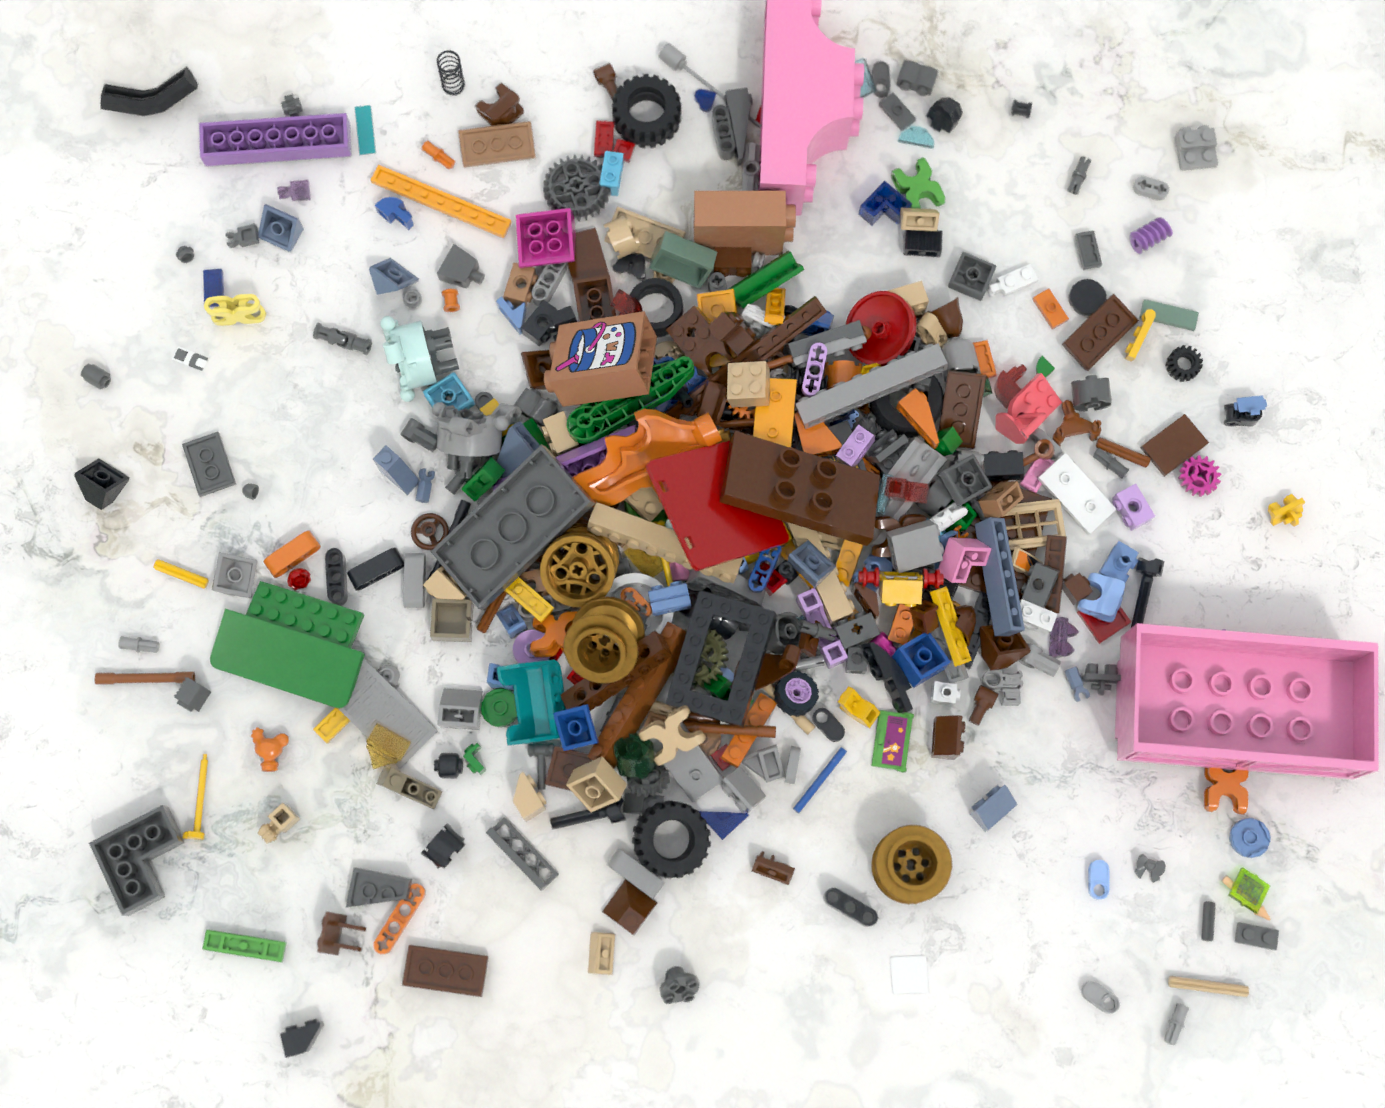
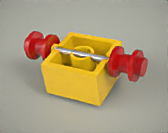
(900, 587)

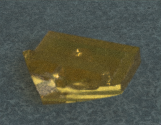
(385, 746)

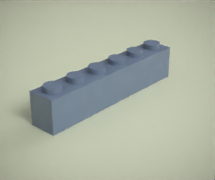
(1000, 578)

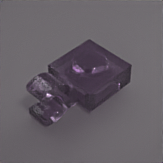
(297, 190)

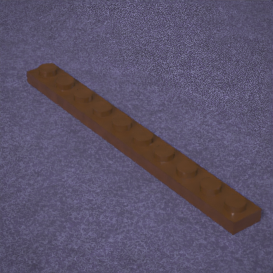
(758, 351)

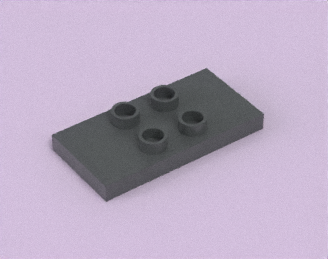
(512, 527)

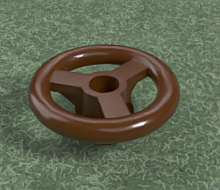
(426, 525)

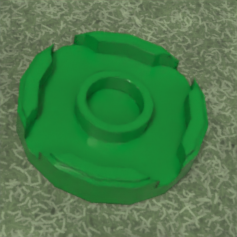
(499, 707)

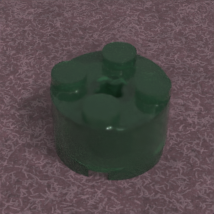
(634, 756)

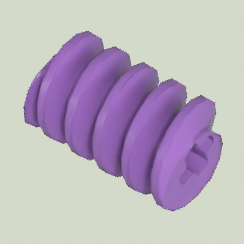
(1150, 233)

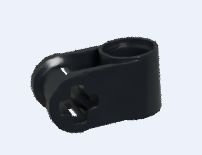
(1237, 418)

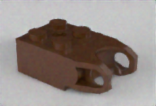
(703, 344)

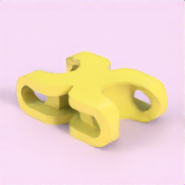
(235, 309)

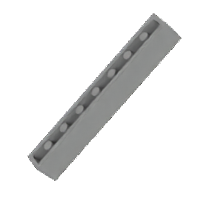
(871, 386)

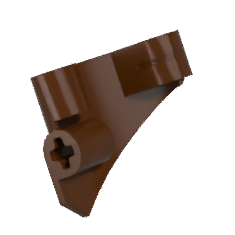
(776, 666)

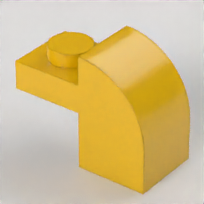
(858, 708)

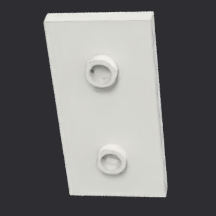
(1076, 493)

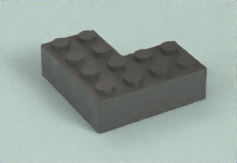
(126, 857)

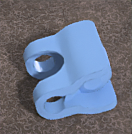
(1111, 597)

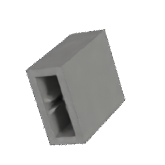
(915, 546)

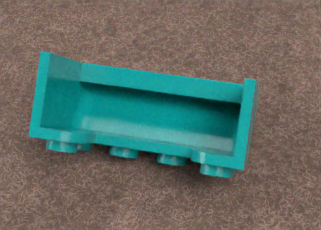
(536, 698)

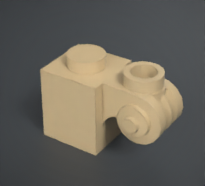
(281, 821)

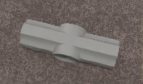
(751, 161)

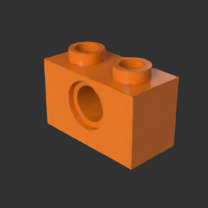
(901, 625)

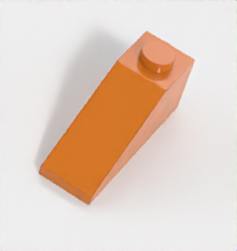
(918, 414)

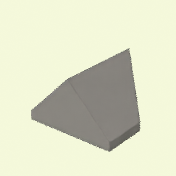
(765, 763)

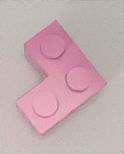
(960, 556)

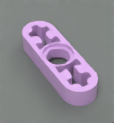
(822, 358)

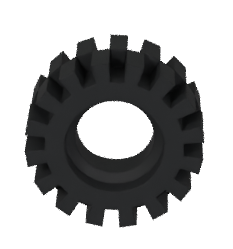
(1180, 373)

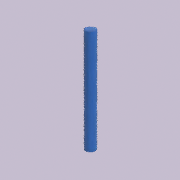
(819, 780)

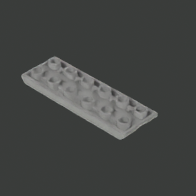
(917, 464)

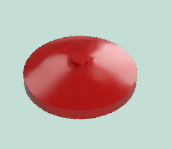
(890, 323)

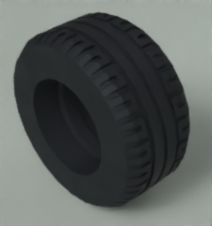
(891, 419)

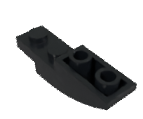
(886, 668)

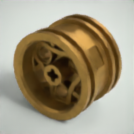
(579, 566)

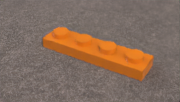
(741, 744)

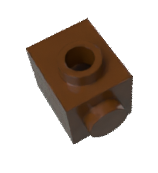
(1076, 587)

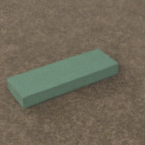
(1171, 315)

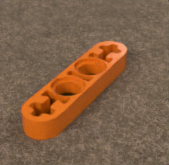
(401, 920)

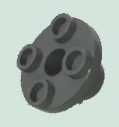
(678, 986)

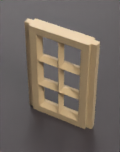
(1035, 507)

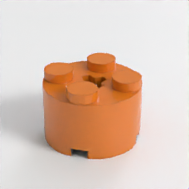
(840, 371)

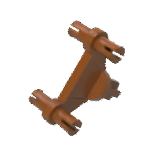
(1075, 425)

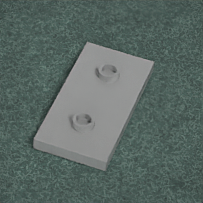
(692, 769)

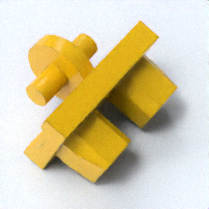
(1289, 513)

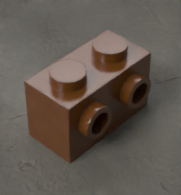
(733, 261)

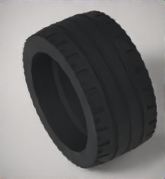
(663, 287)

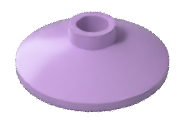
(522, 644)

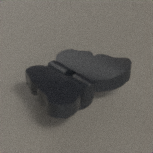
(624, 265)

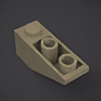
(409, 787)

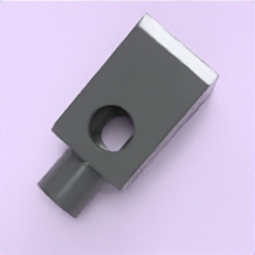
(460, 268)

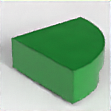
(1044, 367)

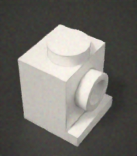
(939, 697)

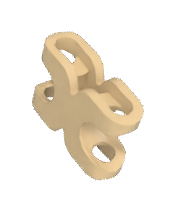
(671, 735)

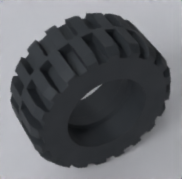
(640, 90)
(696, 848)

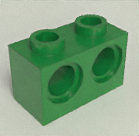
(483, 479)

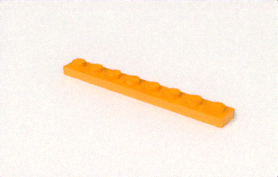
(441, 201)

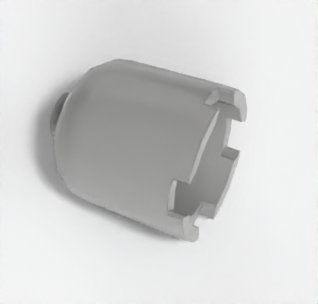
(960, 356)

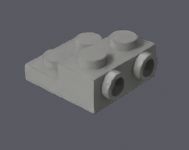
(1196, 148)

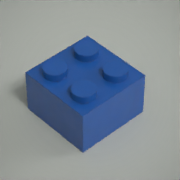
(921, 659)

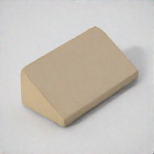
(919, 219)
(601, 953)

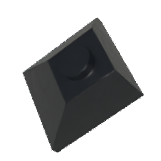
(100, 483)

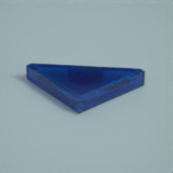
(723, 822)

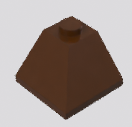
(1001, 651)
(629, 907)

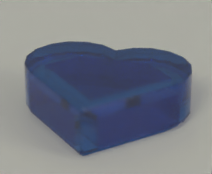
(705, 99)

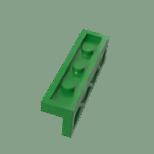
(766, 279)

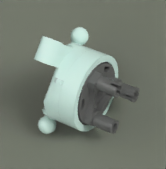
(415, 354)

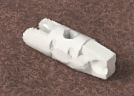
(949, 516)

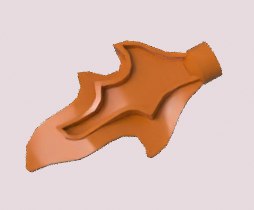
(627, 456)

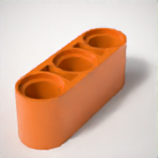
(292, 554)

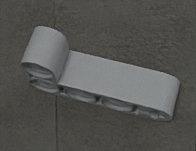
(738, 591)

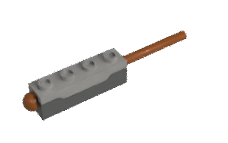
(836, 340)

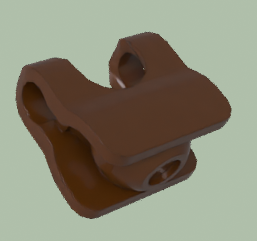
(504, 110)

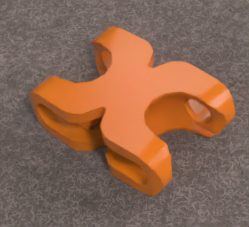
(554, 634)
(1228, 785)

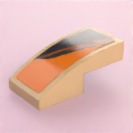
(1023, 560)

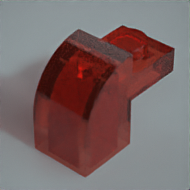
(625, 303)
(1005, 385)
(906, 491)

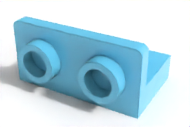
(612, 171)

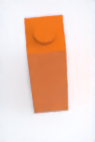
(817, 439)

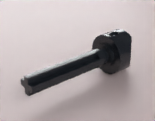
(1149, 570)
(612, 811)

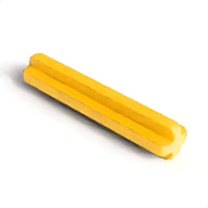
(180, 573)

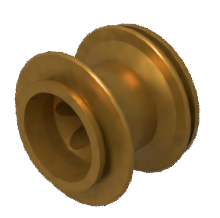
(591, 623)
(930, 847)

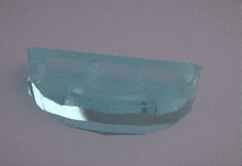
(917, 136)

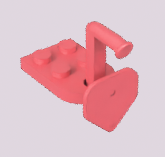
(1034, 404)

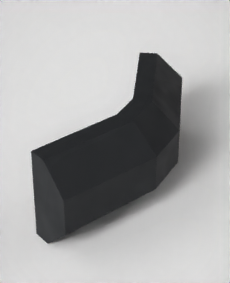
(151, 100)

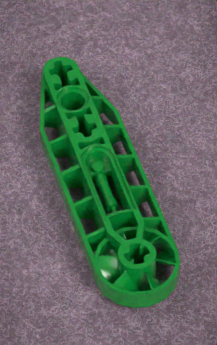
(583, 425)

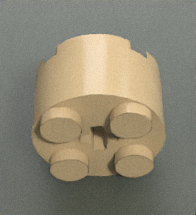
(621, 236)

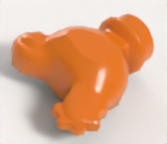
(269, 748)

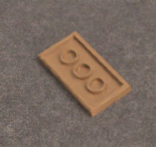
(497, 144)

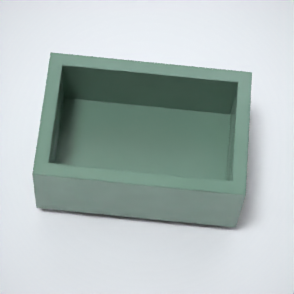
(682, 259)

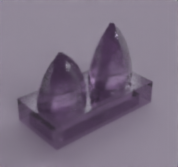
(1060, 632)

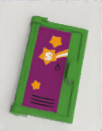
(894, 734)

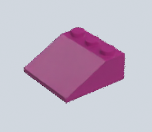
(546, 237)

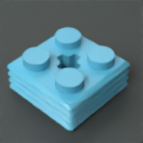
(454, 388)

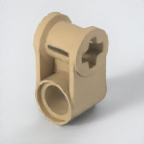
(930, 330)

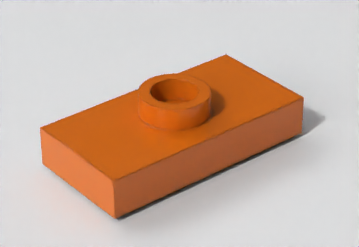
(1050, 308)
(985, 358)

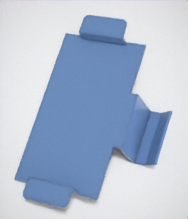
(1251, 404)

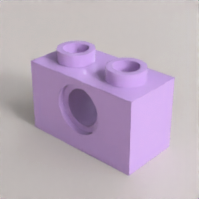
(855, 447)
(1133, 496)

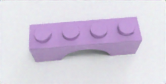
(813, 610)

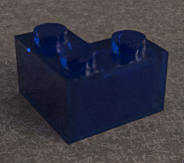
(883, 201)

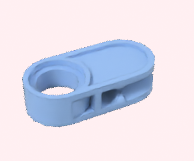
(1098, 874)

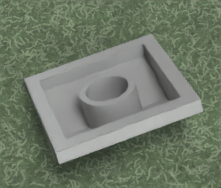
(234, 575)

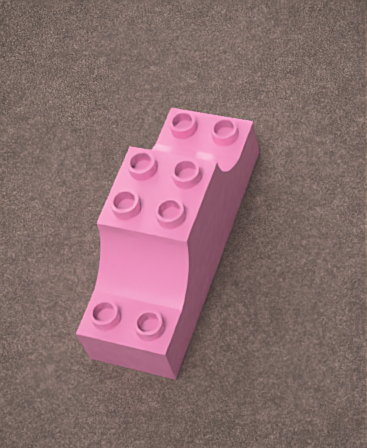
(806, 98)

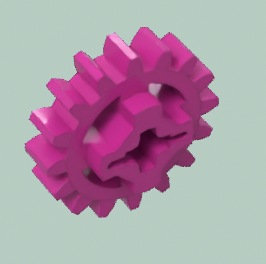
(1199, 467)

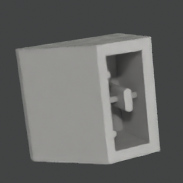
(460, 709)
(743, 790)

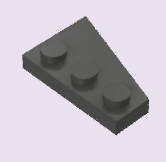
(376, 887)

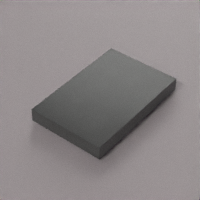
(209, 464)

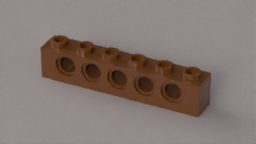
(651, 652)

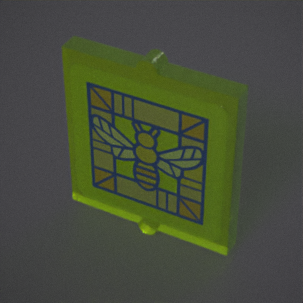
(1249, 890)

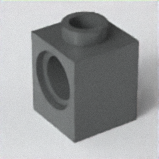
(852, 667)

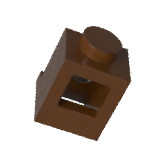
(925, 617)

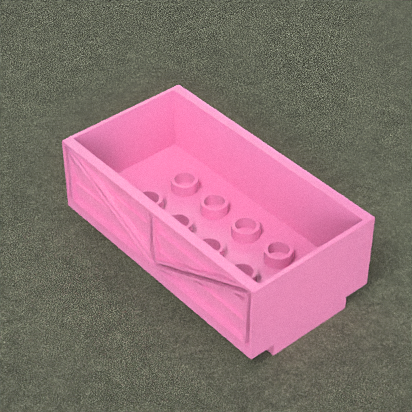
(1248, 701)

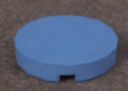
(1250, 838)

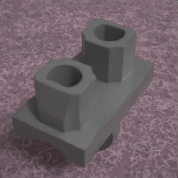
(1110, 676)

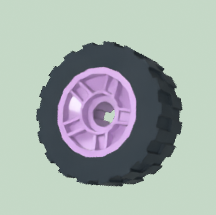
(801, 685)

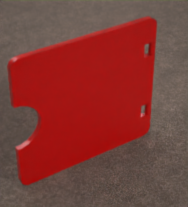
(694, 508)

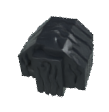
(945, 114)

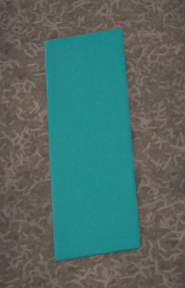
(365, 130)

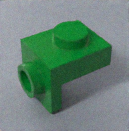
(474, 765)

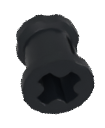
(1020, 108)

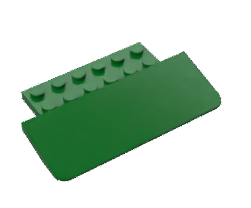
(292, 645)

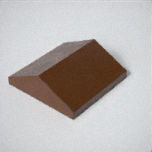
(535, 366)
(867, 599)

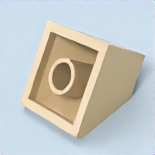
(443, 586)

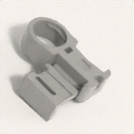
(1009, 685)

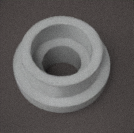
(409, 294)

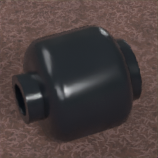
(449, 765)

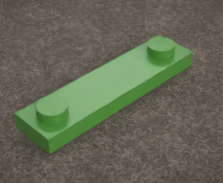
(244, 945)

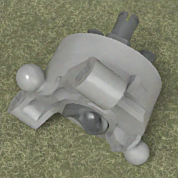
(471, 434)

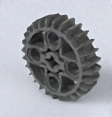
(576, 180)

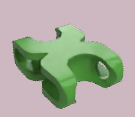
(919, 185)

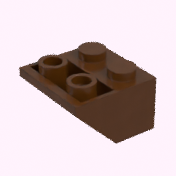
(947, 737)

